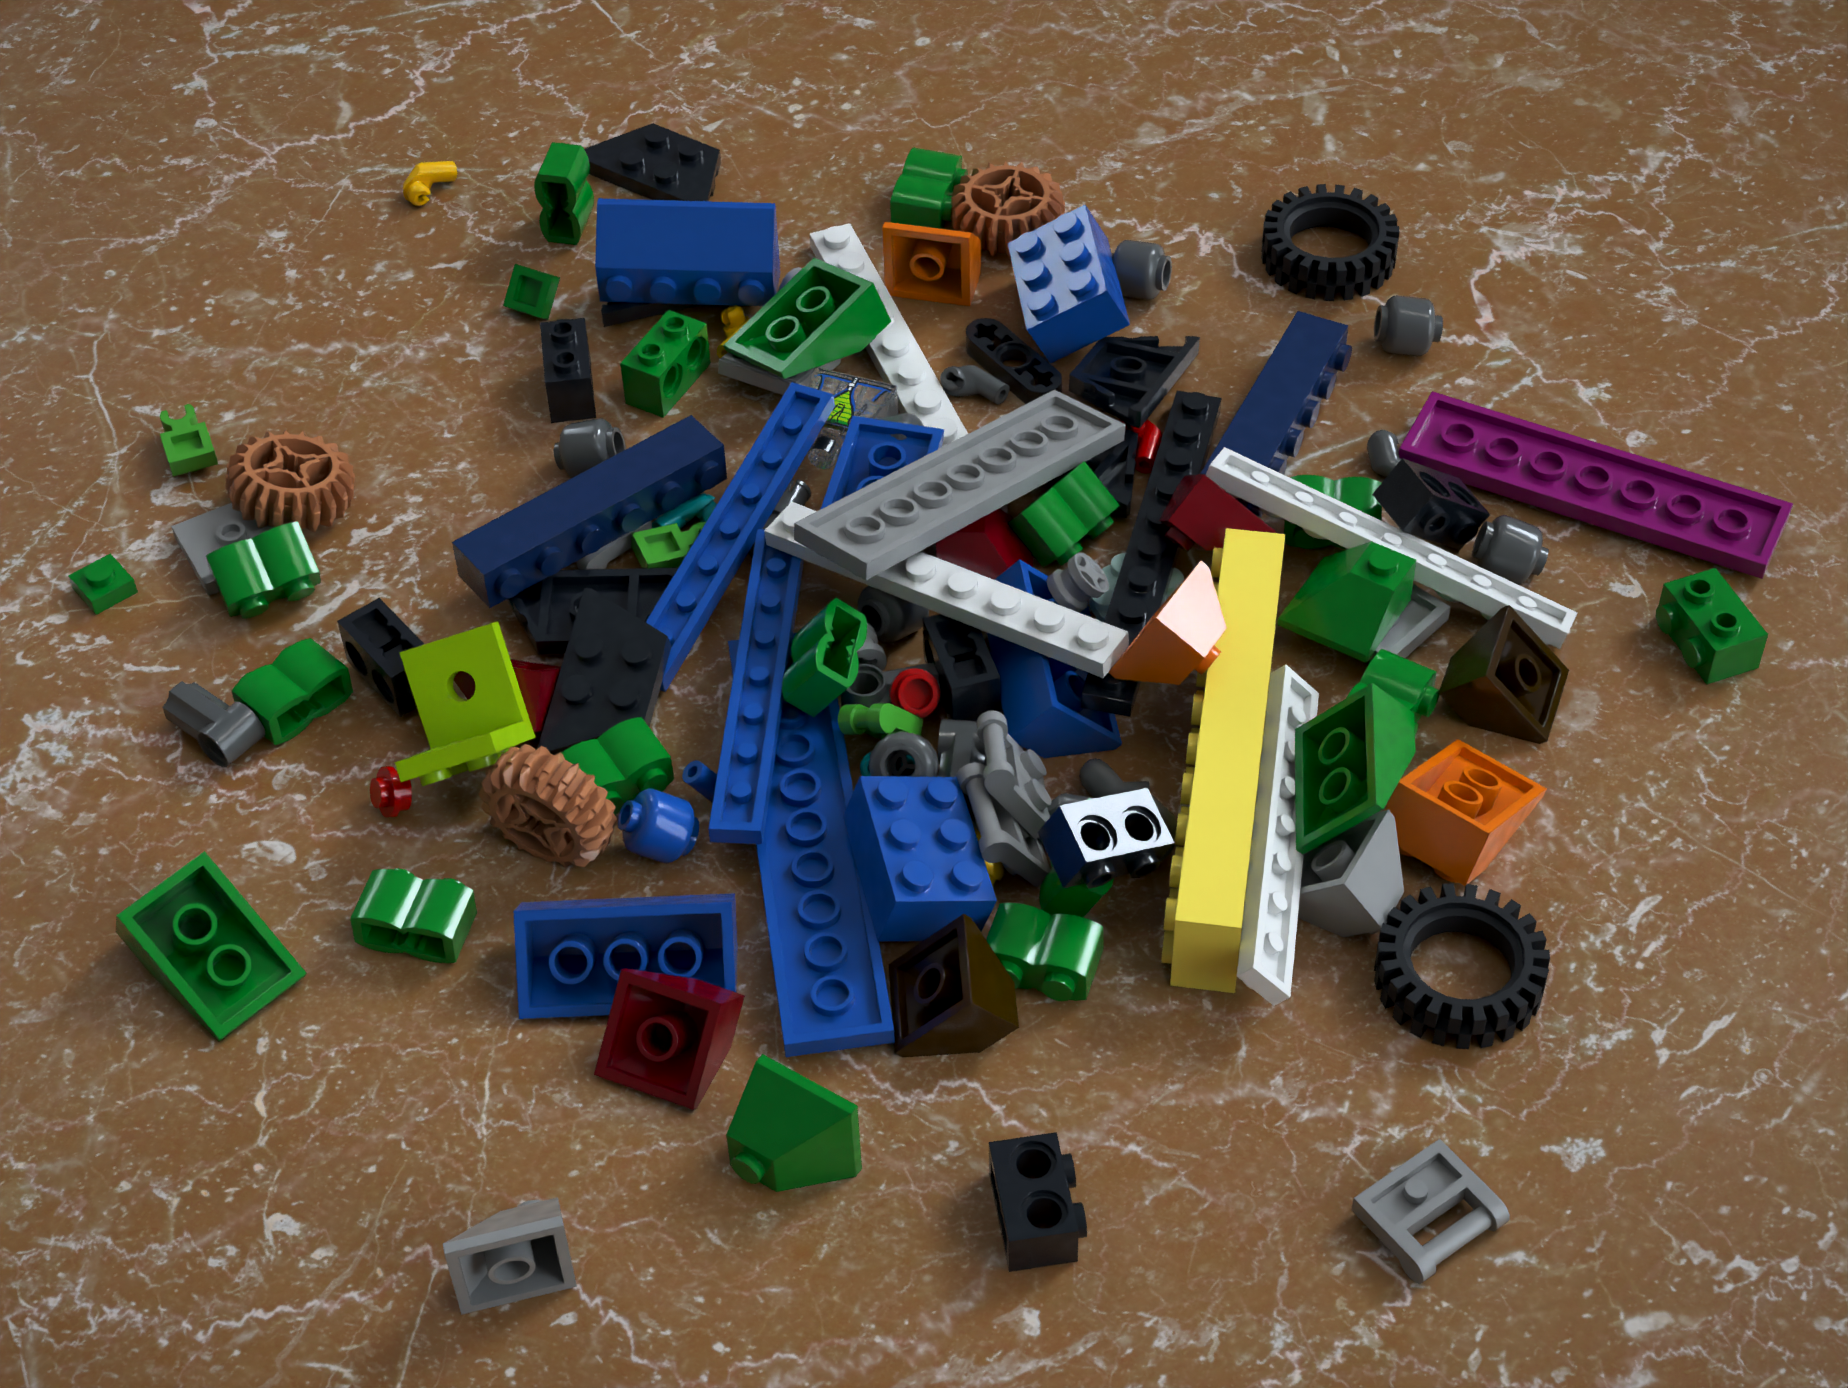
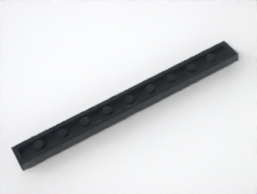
(1150, 554)

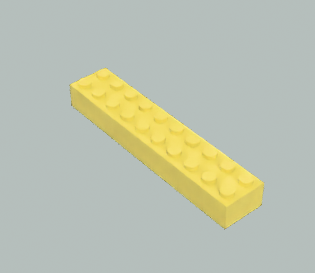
(1217, 829)

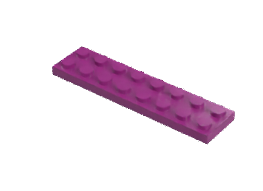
(1598, 484)

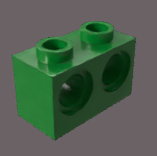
(665, 363)

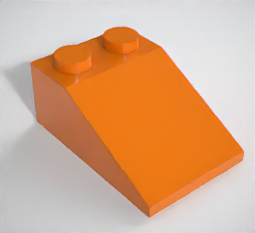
(1460, 810)

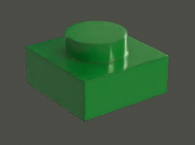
(531, 291)
(103, 584)

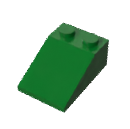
(811, 321)
(1349, 763)
(208, 947)

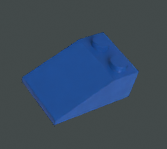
(873, 453)

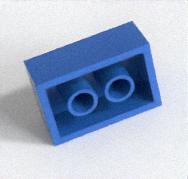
(1067, 284)
(917, 855)

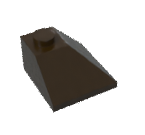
(1506, 680)
(951, 994)

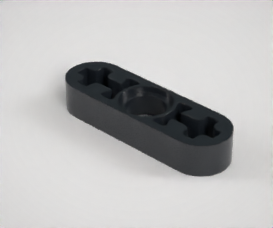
(1007, 347)

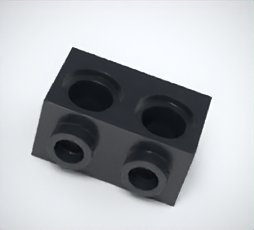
(567, 370)
(1431, 504)
(372, 647)
(964, 667)
(1106, 838)
(1029, 1201)

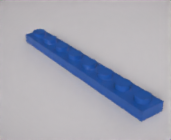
(735, 520)
(756, 697)

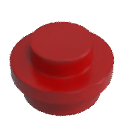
(915, 692)
(390, 793)

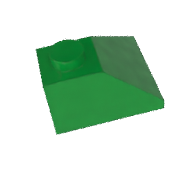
(1352, 599)
(792, 1131)

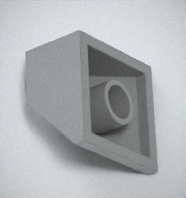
(1353, 878)
(511, 1257)

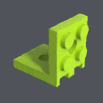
(460, 730)

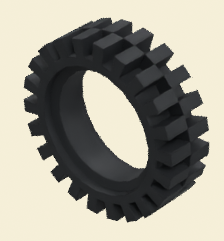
(1325, 273)
(1449, 1015)

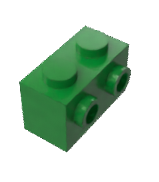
(1711, 626)

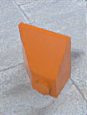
(931, 263)
(1178, 635)

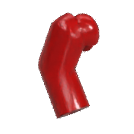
(1148, 444)

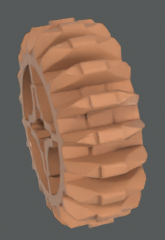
(1004, 204)
(290, 481)
(548, 806)

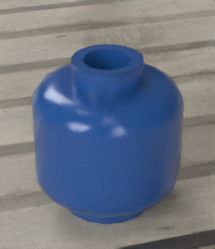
(658, 826)

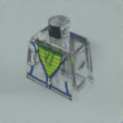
(852, 398)

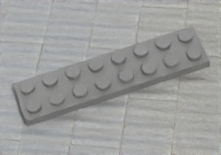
(957, 484)

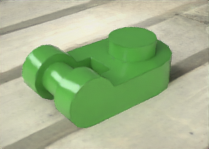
(877, 720)

